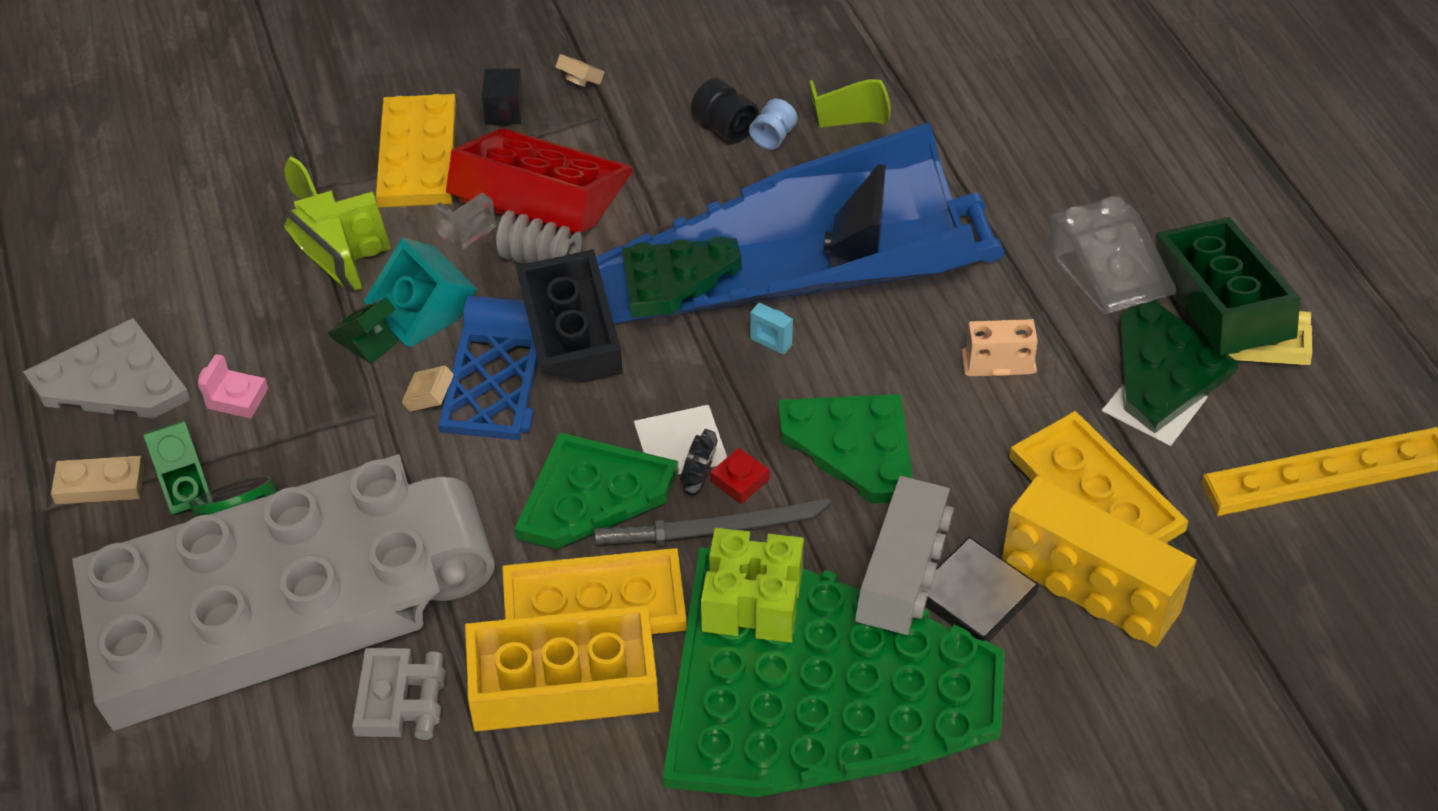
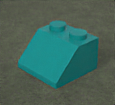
(423, 290)

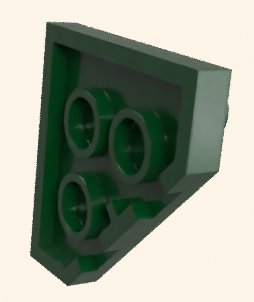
(670, 272)
(1166, 365)

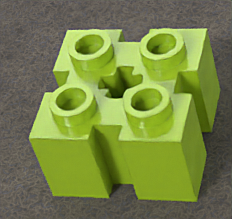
(752, 585)

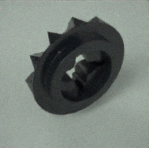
(698, 462)

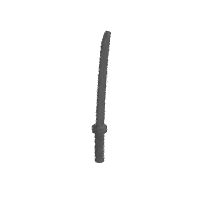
(701, 527)

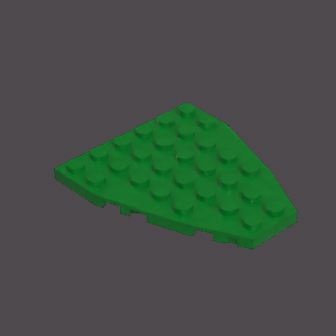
(830, 703)

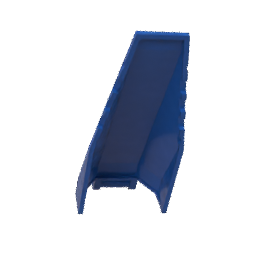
(785, 221)

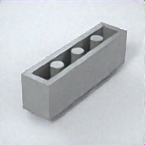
(903, 556)

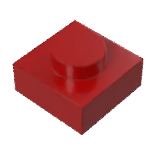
(739, 475)

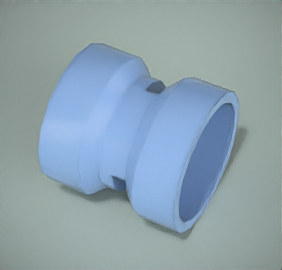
(777, 119)

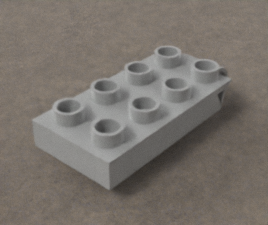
(273, 586)

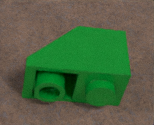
(176, 465)

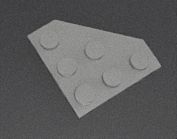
(110, 374)

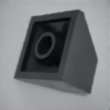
(858, 222)

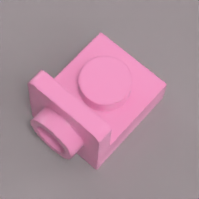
(230, 390)

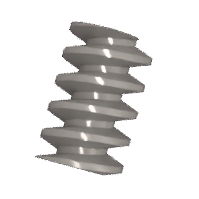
(531, 242)

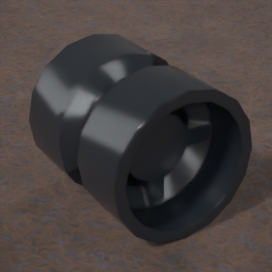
(724, 110)

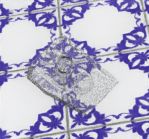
(1109, 254)

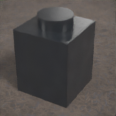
(502, 96)

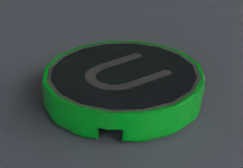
(232, 495)

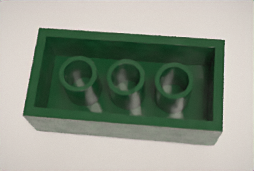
(1228, 286)

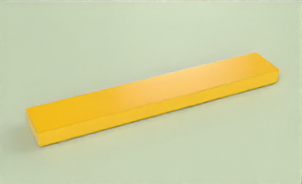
(1322, 471)

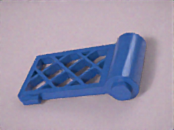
(502, 325)

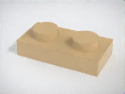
(98, 480)

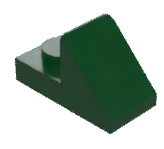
(367, 331)

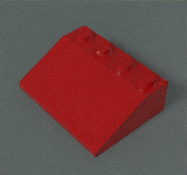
(536, 178)

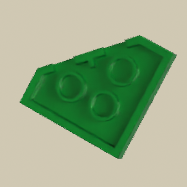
(851, 439)
(589, 488)

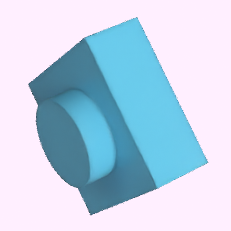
(771, 328)

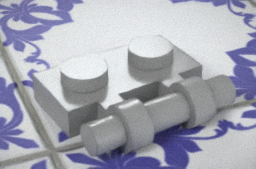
(384, 691)

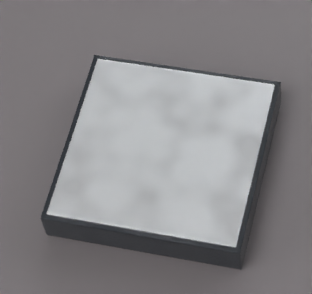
(978, 590)

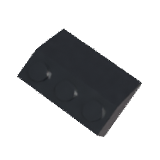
(570, 317)

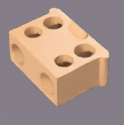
(1000, 348)

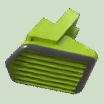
(338, 233)

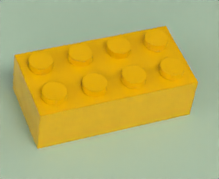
(1097, 561)
(560, 668)

